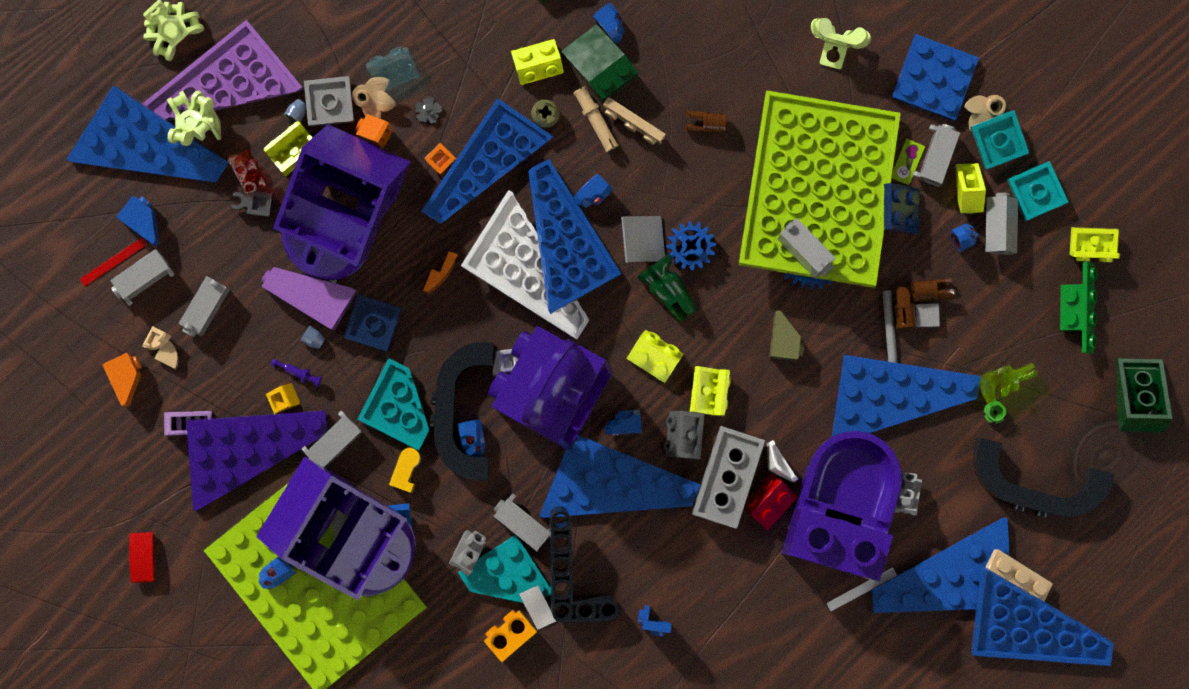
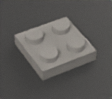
(329, 101)

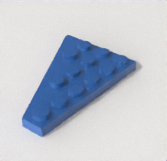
(136, 139)
(569, 248)
(887, 393)
(608, 481)
(947, 578)
(1025, 627)

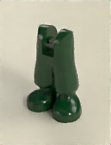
(669, 288)

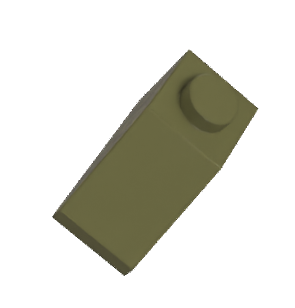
(785, 339)

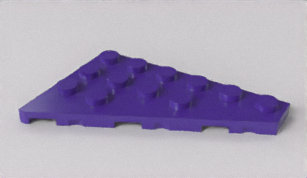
(239, 448)

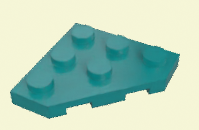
(396, 406)
(505, 572)

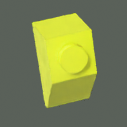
(970, 188)

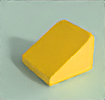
(283, 398)

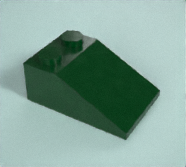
(600, 63)
(1142, 396)

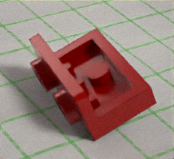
(769, 501)

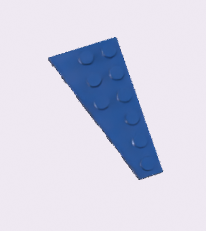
(492, 151)

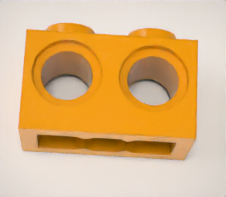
(514, 640)

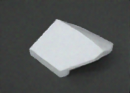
(778, 464)

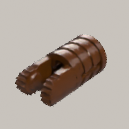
(711, 122)
(929, 290)
(904, 307)

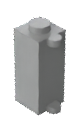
(938, 155)
(1001, 224)
(806, 249)
(140, 276)
(203, 307)
(333, 441)
(521, 523)

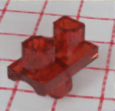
(247, 171)

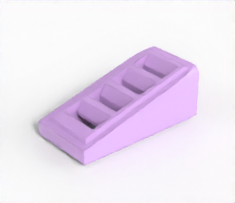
(168, 420)

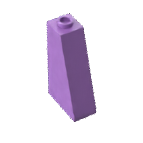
(314, 297)

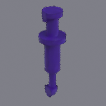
(303, 375)

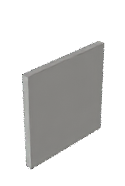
(643, 238)

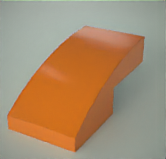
(440, 160)
(437, 278)

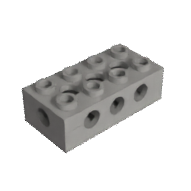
(743, 472)

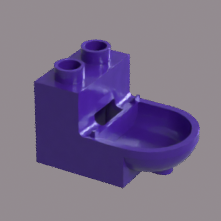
(322, 234)
(550, 386)
(853, 477)
(369, 551)

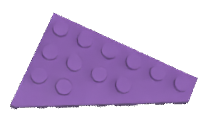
(230, 73)

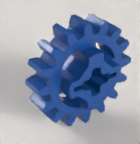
(698, 253)

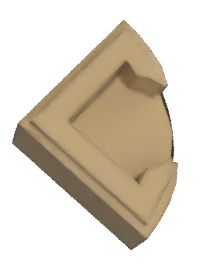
(156, 339)
(168, 355)

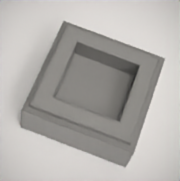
(927, 315)

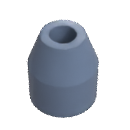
(295, 111)
(312, 338)

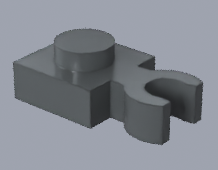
(257, 203)

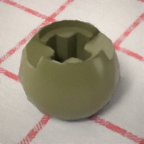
(551, 119)

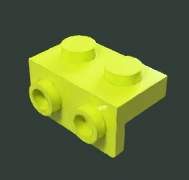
(537, 62)
(287, 147)
(1094, 243)
(655, 355)
(710, 391)

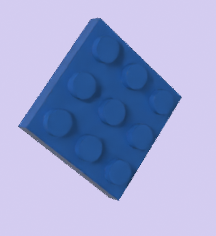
(935, 77)

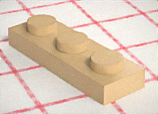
(633, 122)
(1019, 574)

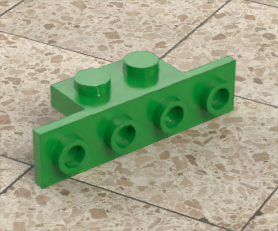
(1078, 307)

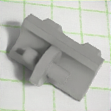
(909, 494)
(468, 551)

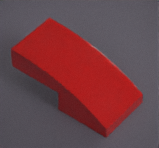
(141, 557)

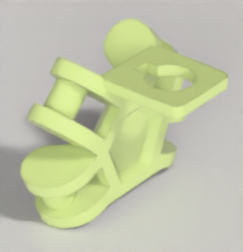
(170, 27)
(824, 30)
(191, 121)

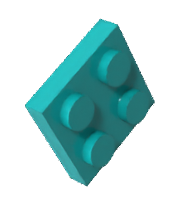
(999, 139)
(1037, 191)

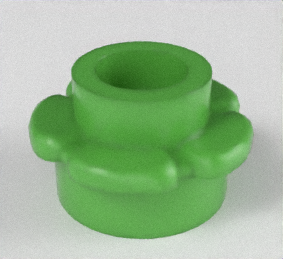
(1001, 412)

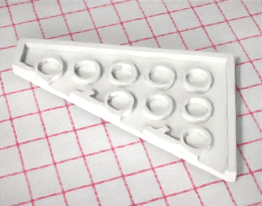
(511, 262)

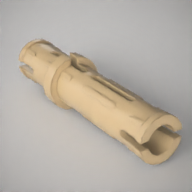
(591, 110)

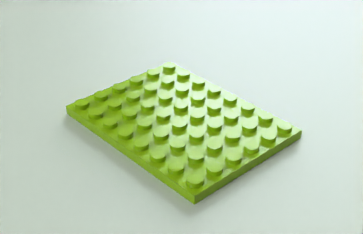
(827, 171)
(307, 618)

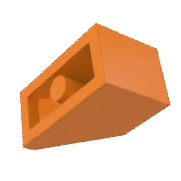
(374, 130)
(124, 376)

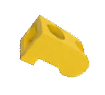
(404, 469)

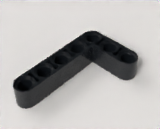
(565, 576)

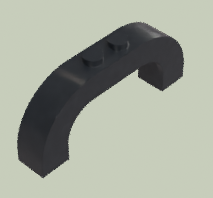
(469, 356)
(986, 467)

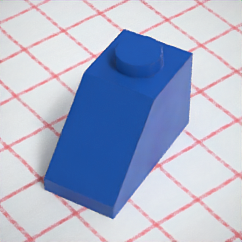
(141, 219)

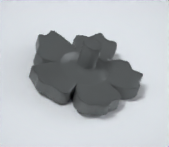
(428, 110)

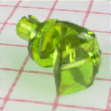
(1005, 378)

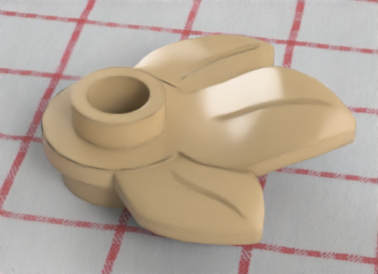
(376, 98)
(981, 108)

